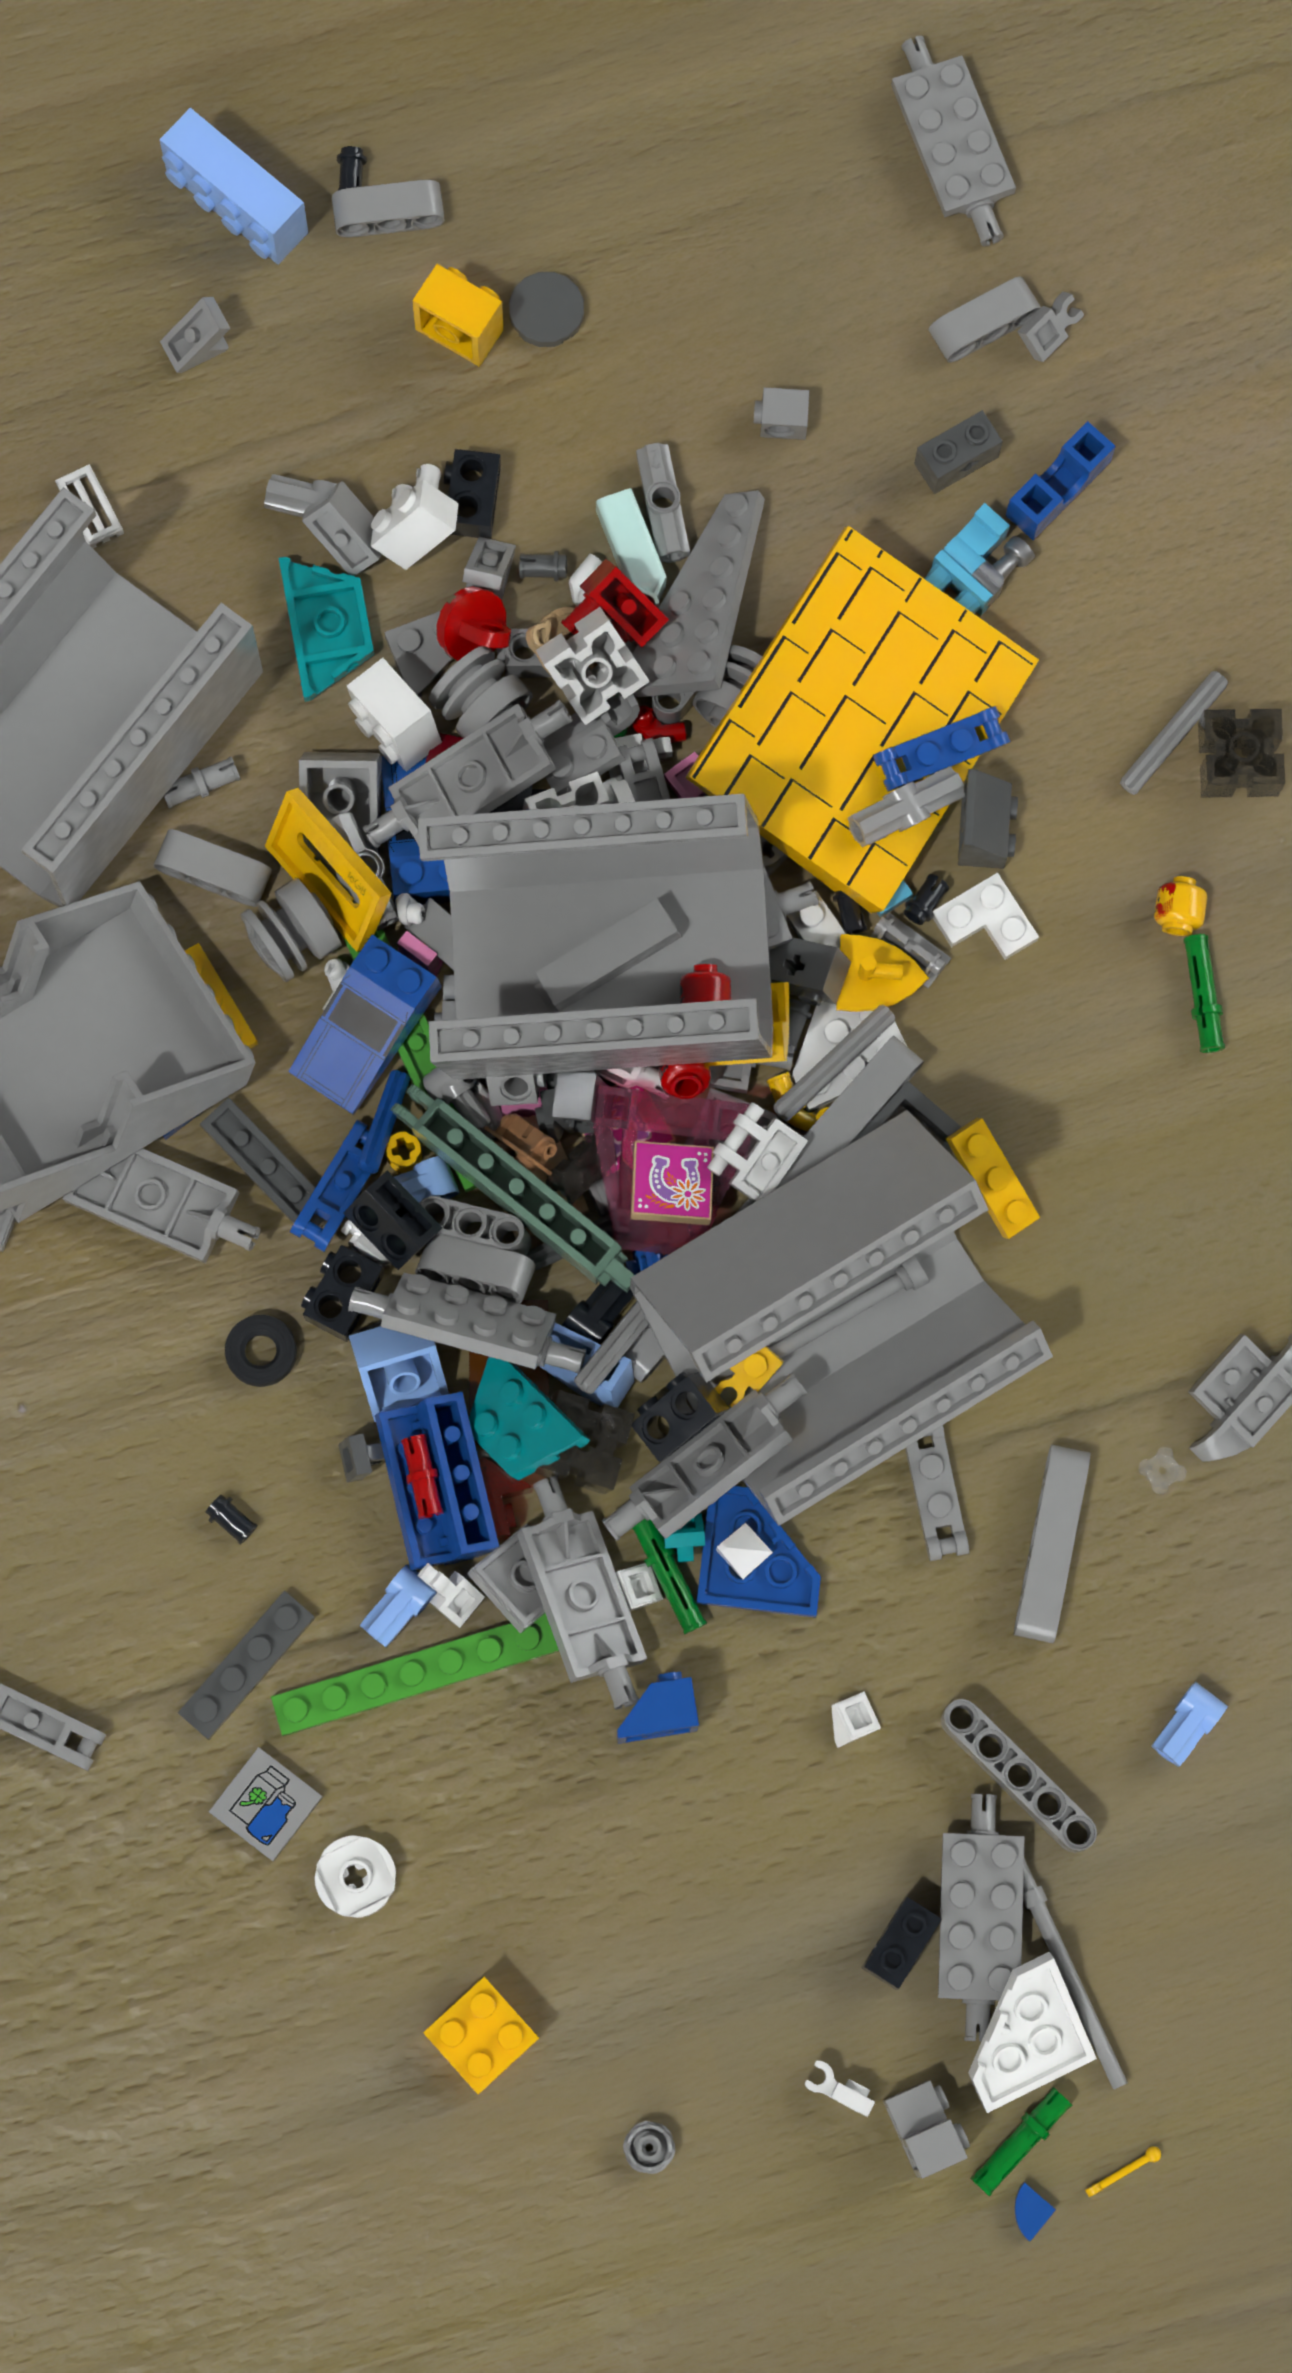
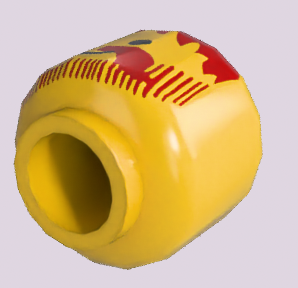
(1180, 906)

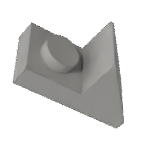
(197, 336)
(489, 565)

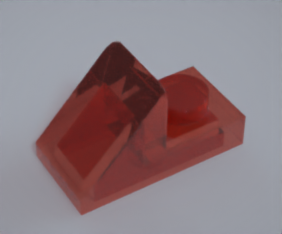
(499, 1487)

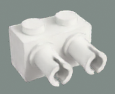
(415, 520)

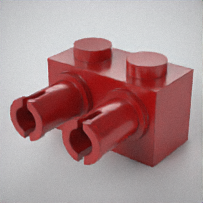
(622, 601)

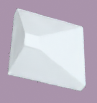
(744, 1550)
(639, 1586)
(853, 1719)

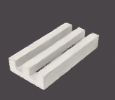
(103, 534)

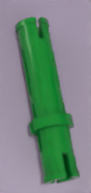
(1206, 1008)
(689, 1618)
(1021, 2141)

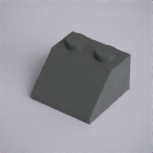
(986, 821)

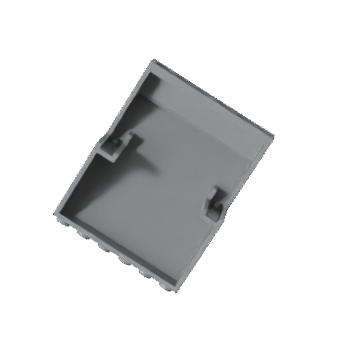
(102, 1044)

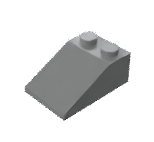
(340, 785)

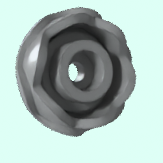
(662, 2152)

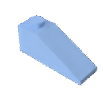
(612, 1388)

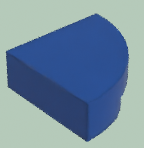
(1031, 2211)

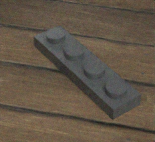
(260, 1160)
(246, 1665)

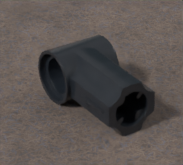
(596, 1315)

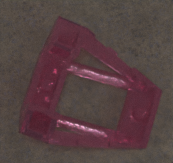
(661, 1114)

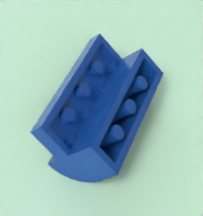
(467, 1522)

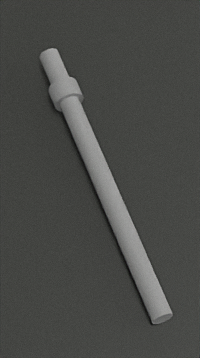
(1034, 1899)

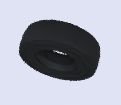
(260, 1326)

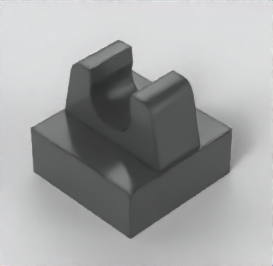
(359, 1457)

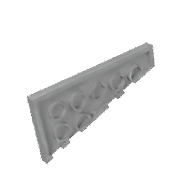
(703, 603)

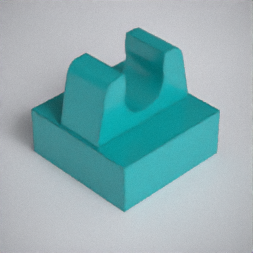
(685, 1538)

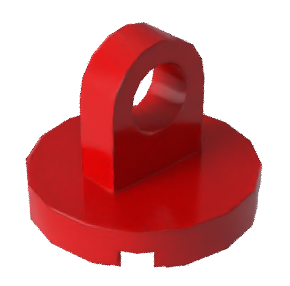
(472, 621)

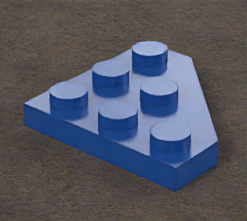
(778, 1585)

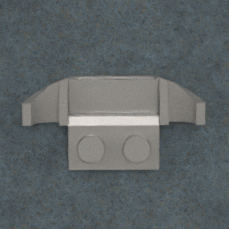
(589, 748)
(1243, 1396)

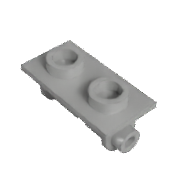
(925, 954)

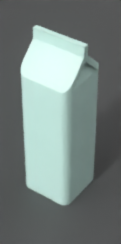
(632, 543)

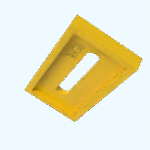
(286, 844)

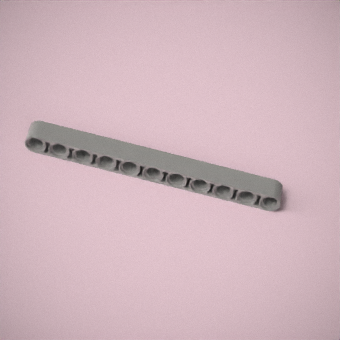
(831, 1133)

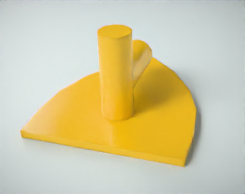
(876, 974)

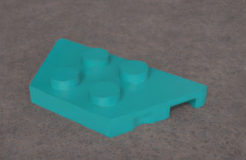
(326, 624)
(519, 1421)

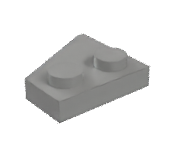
(418, 652)

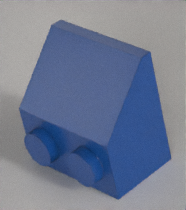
(662, 1710)

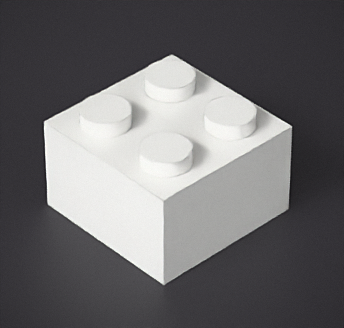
(393, 715)

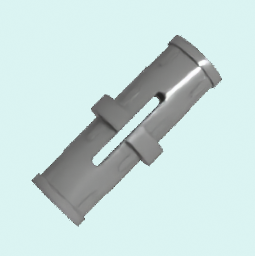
(202, 782)

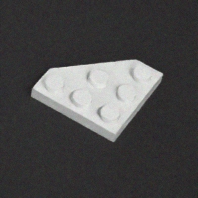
(826, 1032)
(1030, 2036)

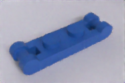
(941, 749)
(334, 1191)

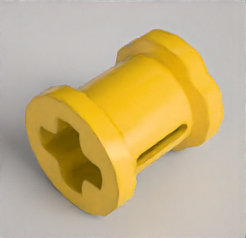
(412, 1145)

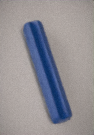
(383, 1122)

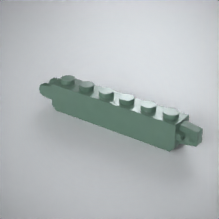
(516, 1190)

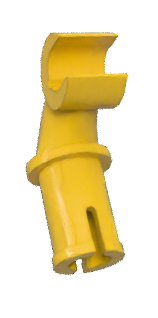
(802, 1120)

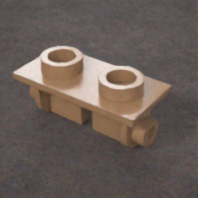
(531, 1144)

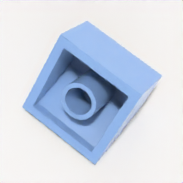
(397, 1368)

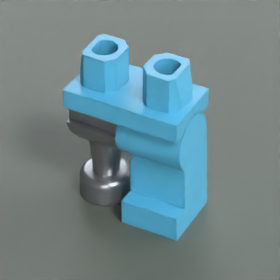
(964, 563)

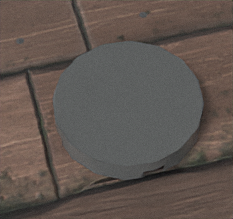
(546, 309)

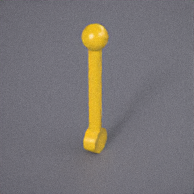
(1152, 2155)

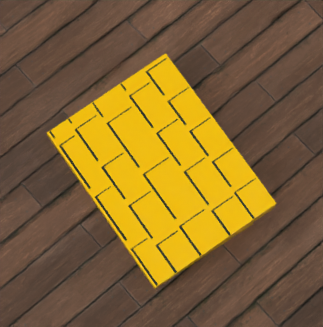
(850, 673)

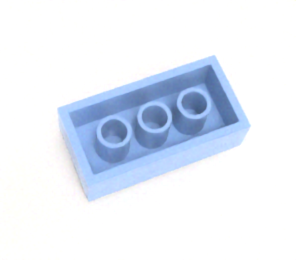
(233, 187)

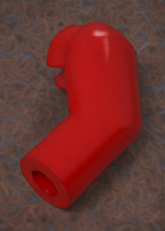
(652, 728)

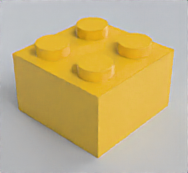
(458, 314)
(481, 2035)

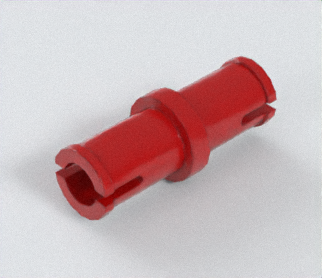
(422, 1476)

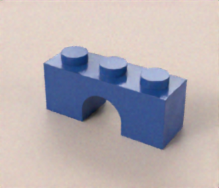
(1073, 470)

